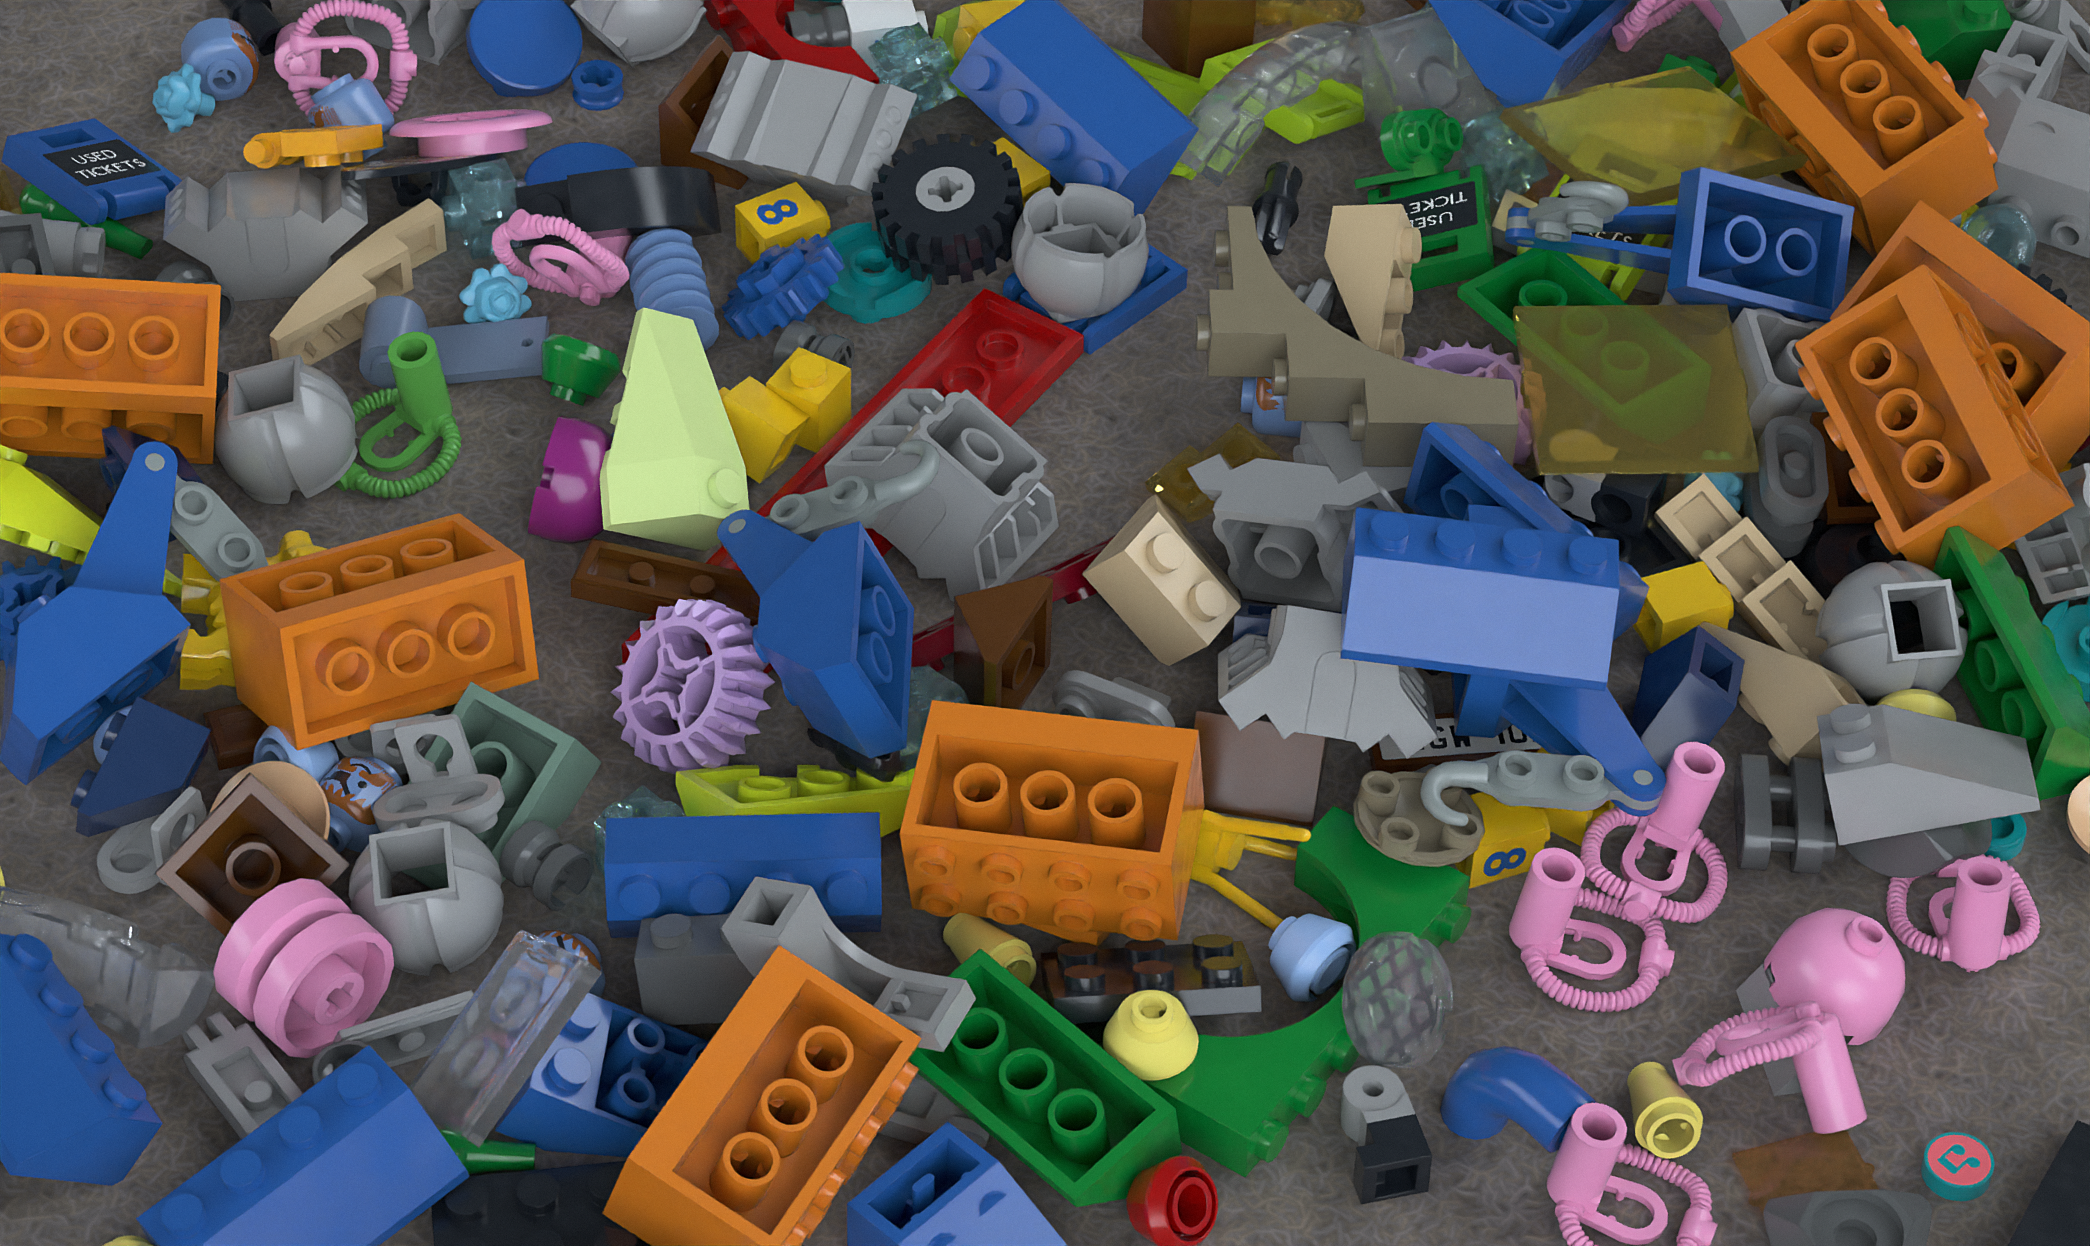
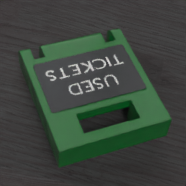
(1446, 213)

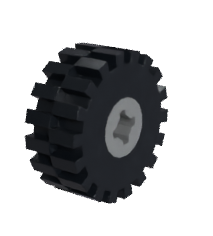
(947, 208)

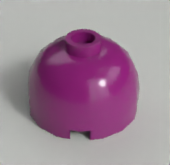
(569, 494)

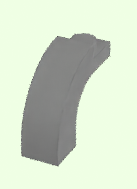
(794, 918)

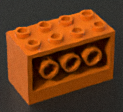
(1867, 115)
(2030, 330)
(106, 356)
(1929, 420)
(379, 629)
(1053, 820)
(767, 1116)

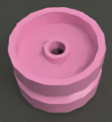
(303, 967)

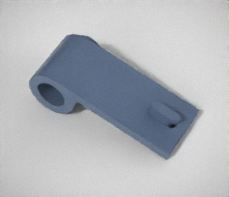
(465, 350)

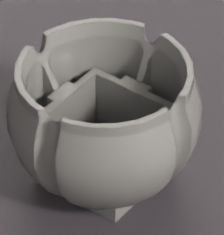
(641, 28)
(1079, 250)
(284, 430)
(1862, 635)
(436, 925)

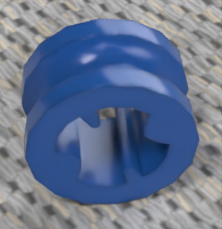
(586, 91)

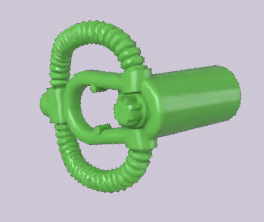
(419, 401)

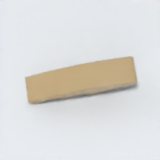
(381, 265)
(1763, 586)

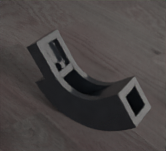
(626, 202)

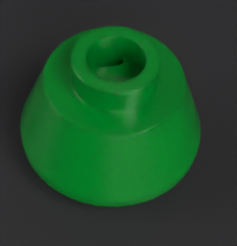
(577, 368)

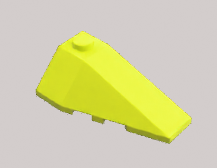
(48, 517)
(813, 791)

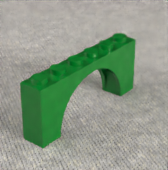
(1250, 1088)

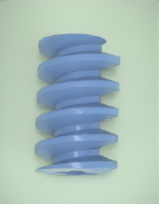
(670, 279)

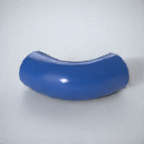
(1514, 1086)

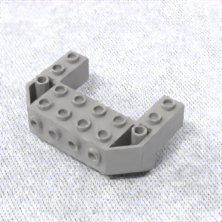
(2037, 142)

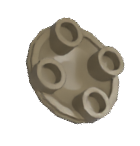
(1399, 826)

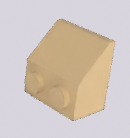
(1164, 584)

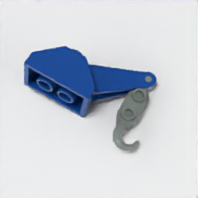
(1730, 241)
(832, 606)
(113, 628)
(1584, 730)

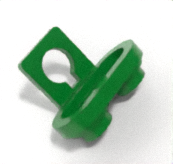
(1416, 145)

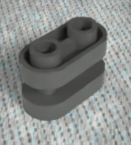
(1789, 484)
(1806, 798)

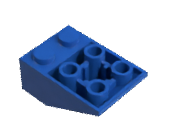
(601, 1081)
(947, 1196)

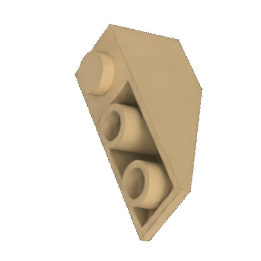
(1371, 263)
(1786, 694)

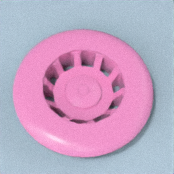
(471, 132)

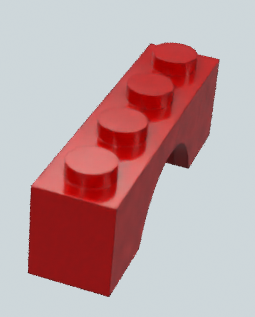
(760, 29)

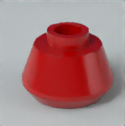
(1173, 1202)

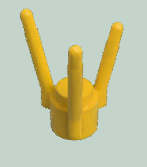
(1222, 845)

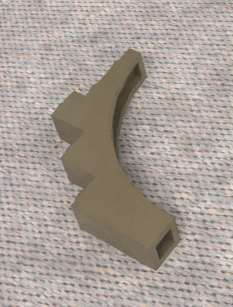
(1325, 375)

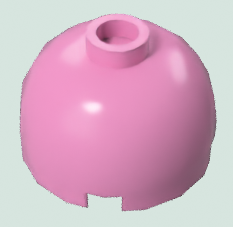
(1843, 966)

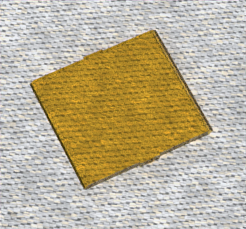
(1650, 132)
(1634, 390)

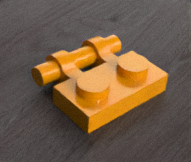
(314, 145)

